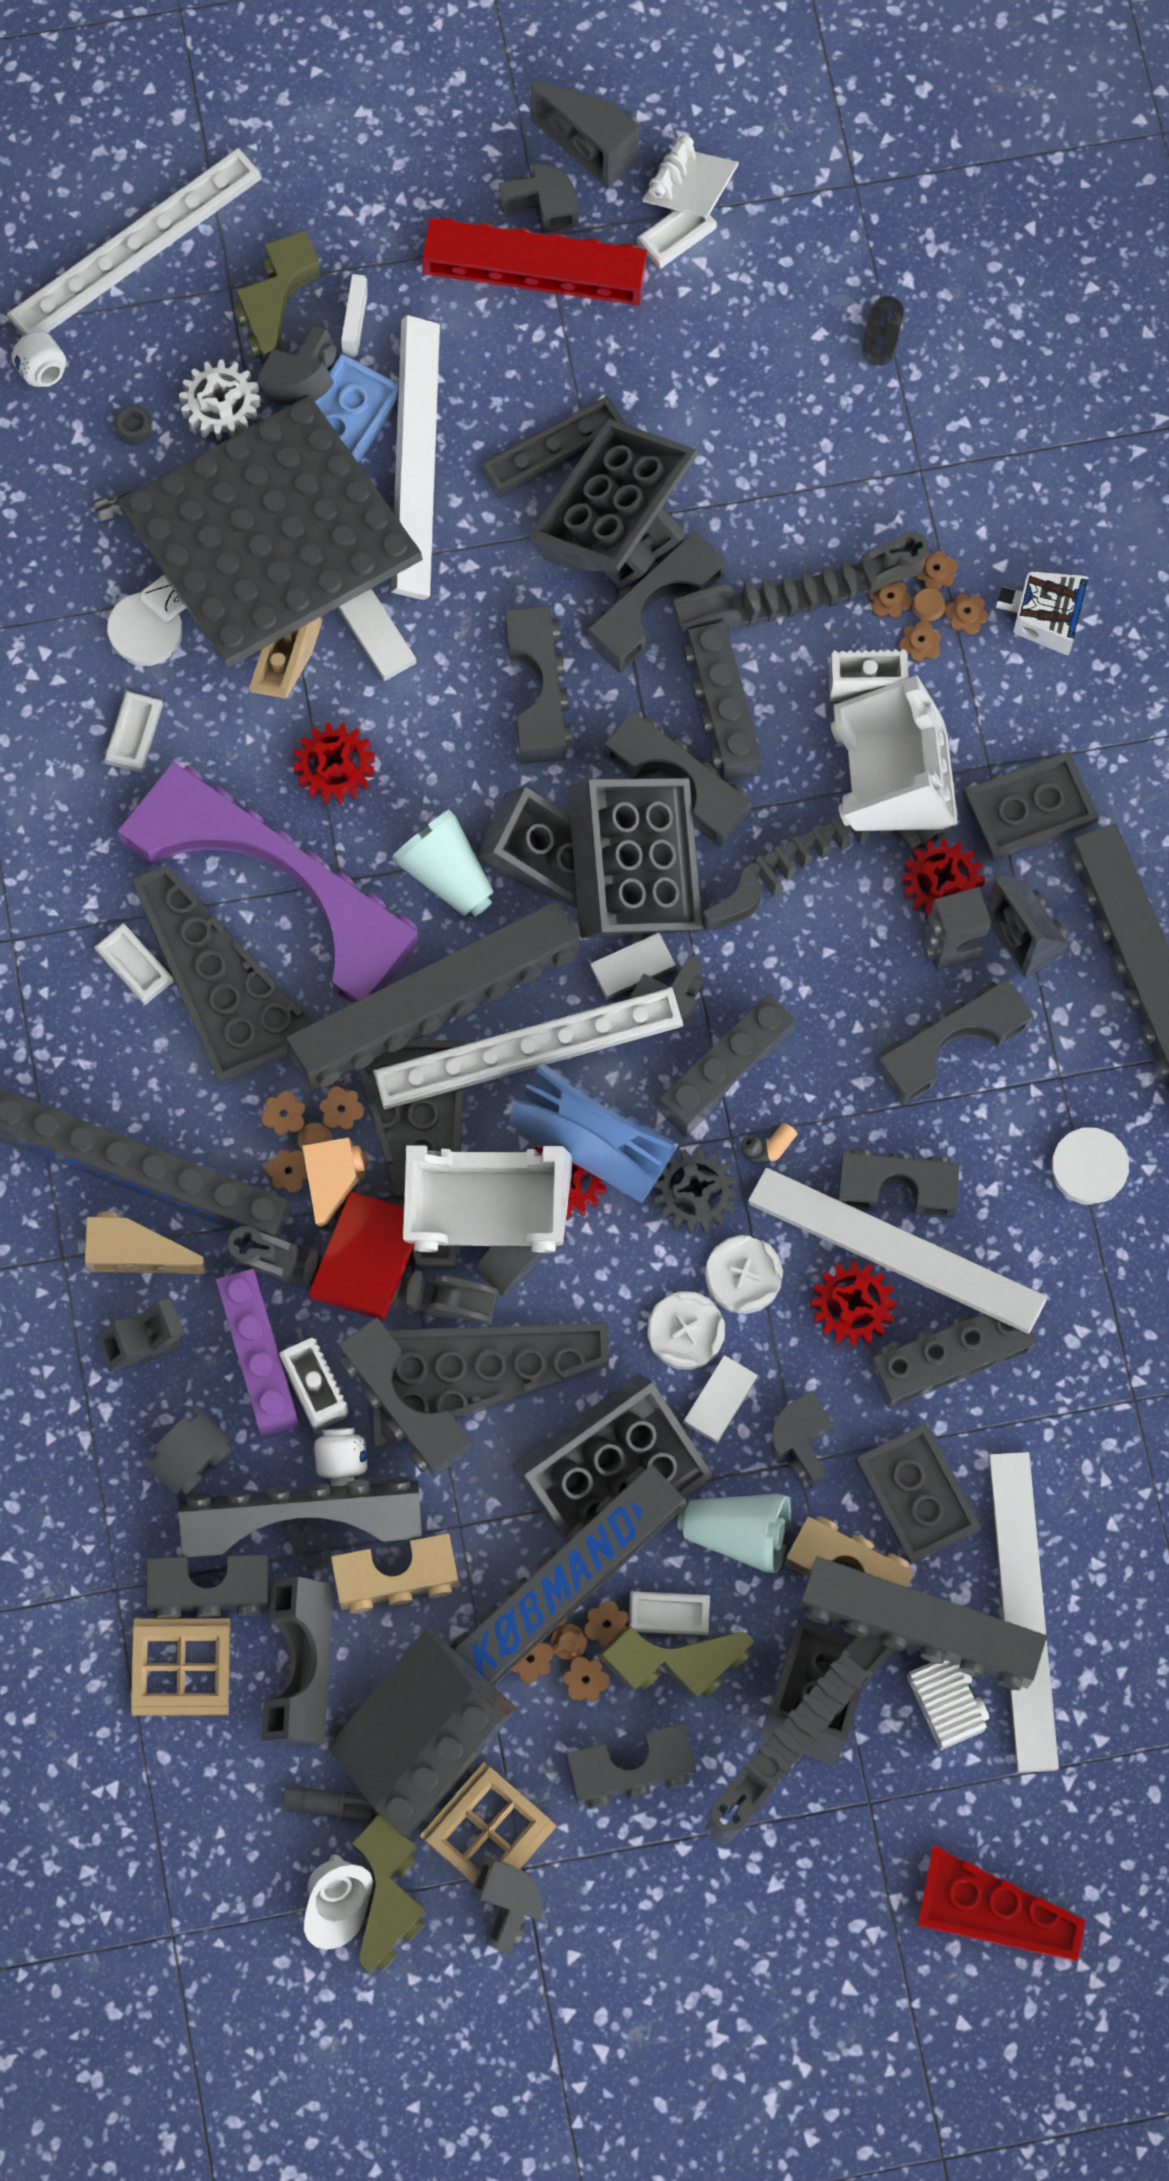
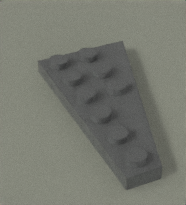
(226, 992)
(425, 1122)
(487, 1366)

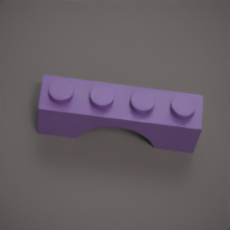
(257, 1353)

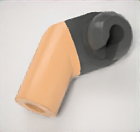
(770, 1149)

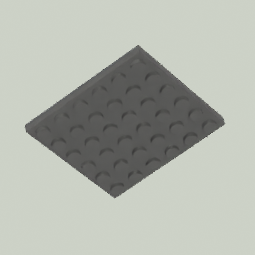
(269, 531)

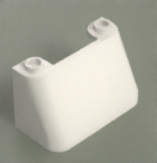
(896, 760)
(486, 1198)

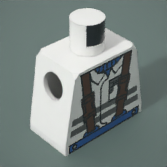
(1046, 608)

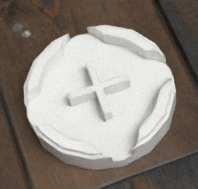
(141, 634)
(1090, 1166)
(743, 1274)
(686, 1330)

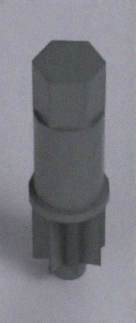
(330, 1803)

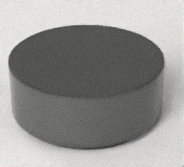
(133, 425)

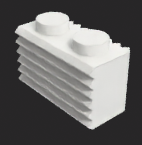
(864, 672)
(314, 1384)
(948, 1703)

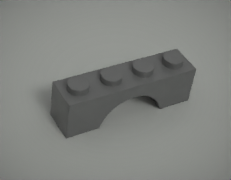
(687, 569)
(531, 642)
(642, 748)
(993, 1016)
(713, 1075)
(434, 1437)
(304, 1616)

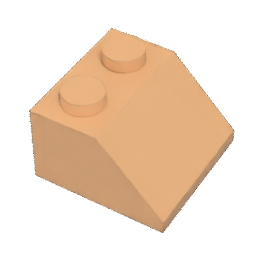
(331, 1175)

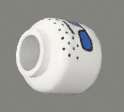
(39, 359)
(340, 1455)

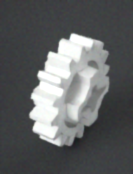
(223, 383)

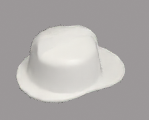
(336, 1902)

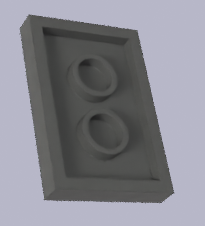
(1030, 806)
(918, 1494)

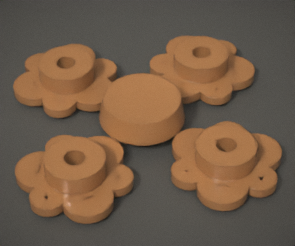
(929, 606)
(309, 1134)
(570, 1643)

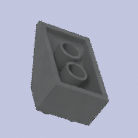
(587, 129)
(532, 845)
(1024, 925)
(806, 1661)

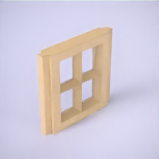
(181, 1703)
(461, 1807)

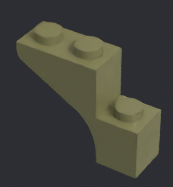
(263, 305)
(692, 1666)
(392, 1911)

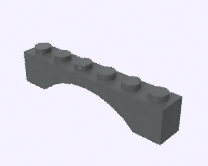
(382, 1509)

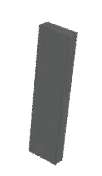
(548, 448)

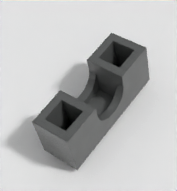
(956, 929)
(930, 1180)
(243, 1588)
(667, 1763)

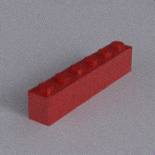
(534, 261)

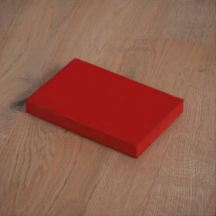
(363, 1258)

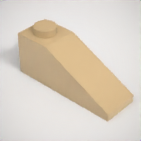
(284, 661)
(125, 1246)

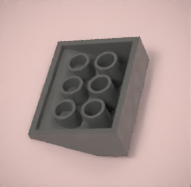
(610, 498)
(634, 857)
(603, 1448)
(420, 1731)

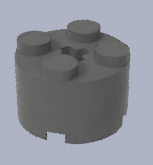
(188, 1452)

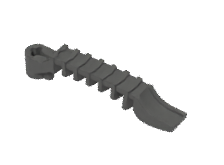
(877, 568)
(746, 897)
(440, 1298)
(798, 1731)

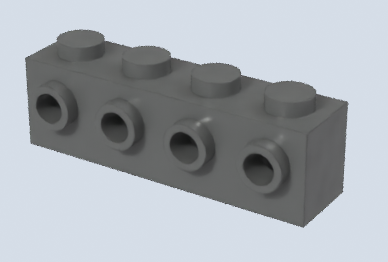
(723, 702)
(946, 1356)

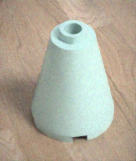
(447, 865)
(740, 1527)

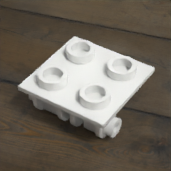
(689, 179)

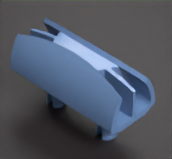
(594, 1135)

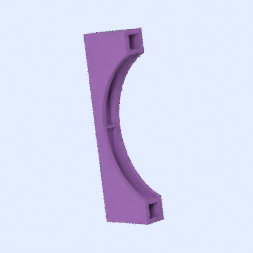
(190, 816)

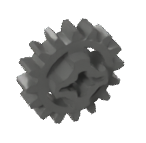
(709, 1185)

